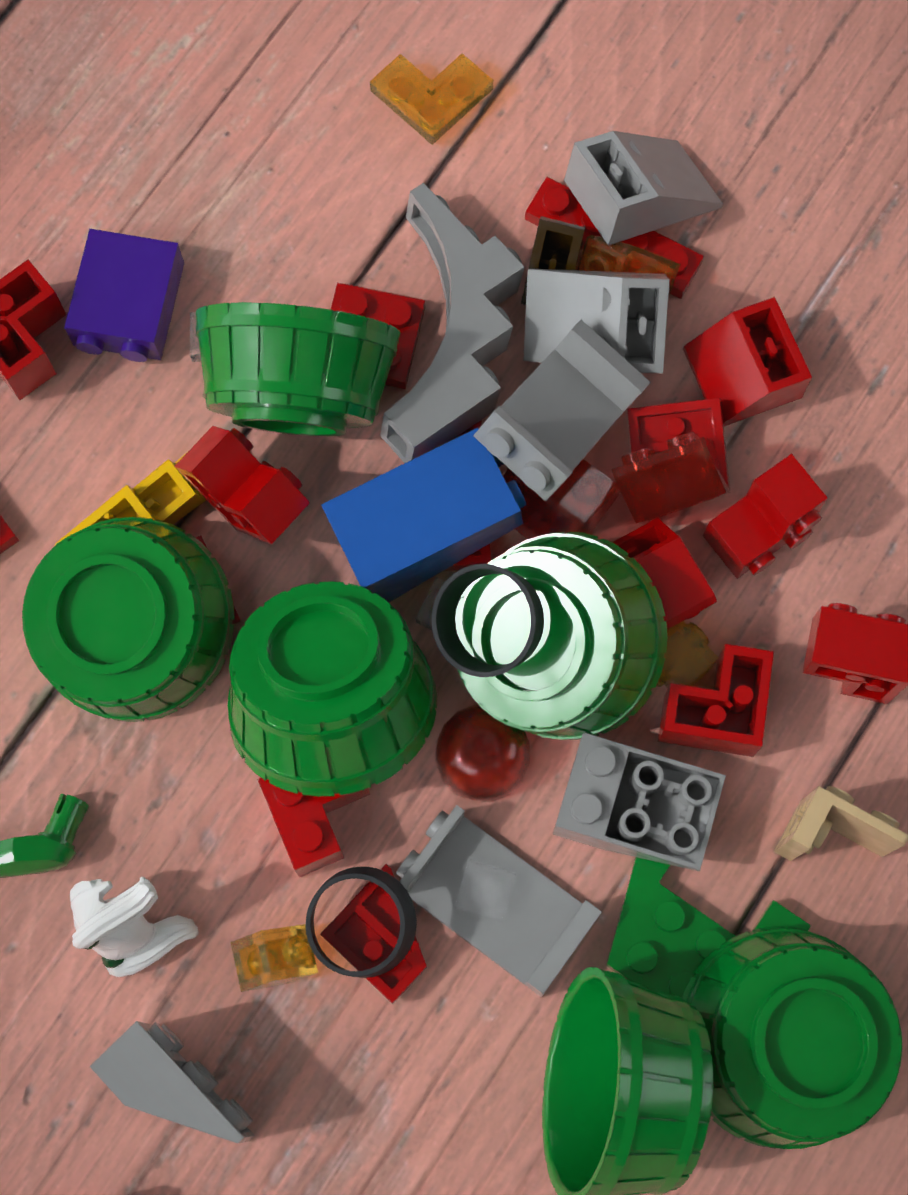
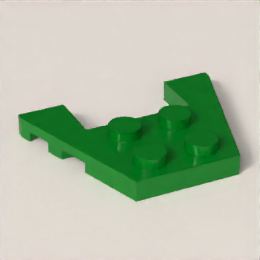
(665, 938)

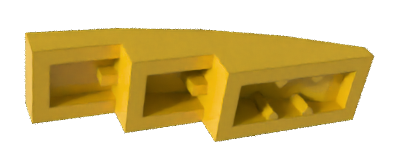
(160, 496)

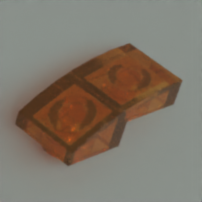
(624, 258)

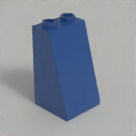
(424, 516)

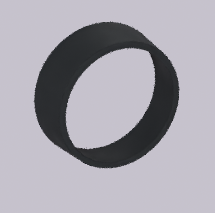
(445, 626)
(406, 912)

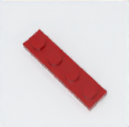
(558, 203)

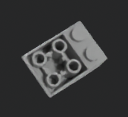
(636, 184)
(618, 306)
(639, 803)
(154, 1078)

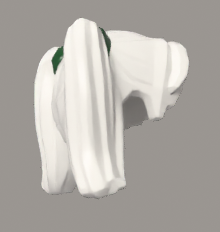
(120, 930)

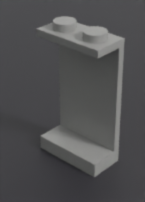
(561, 410)
(540, 919)

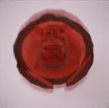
(481, 755)

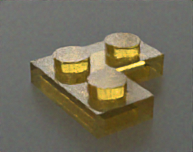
(435, 104)

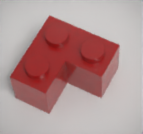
(26, 311)
(242, 489)
(774, 513)
(859, 651)
(728, 716)
(306, 826)

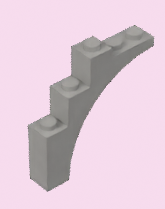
(457, 385)

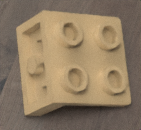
(835, 811)

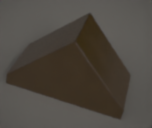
(556, 247)

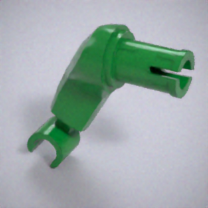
(48, 849)

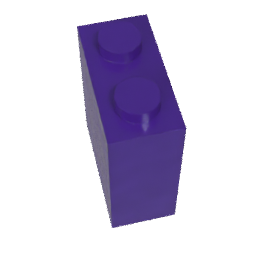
(124, 295)

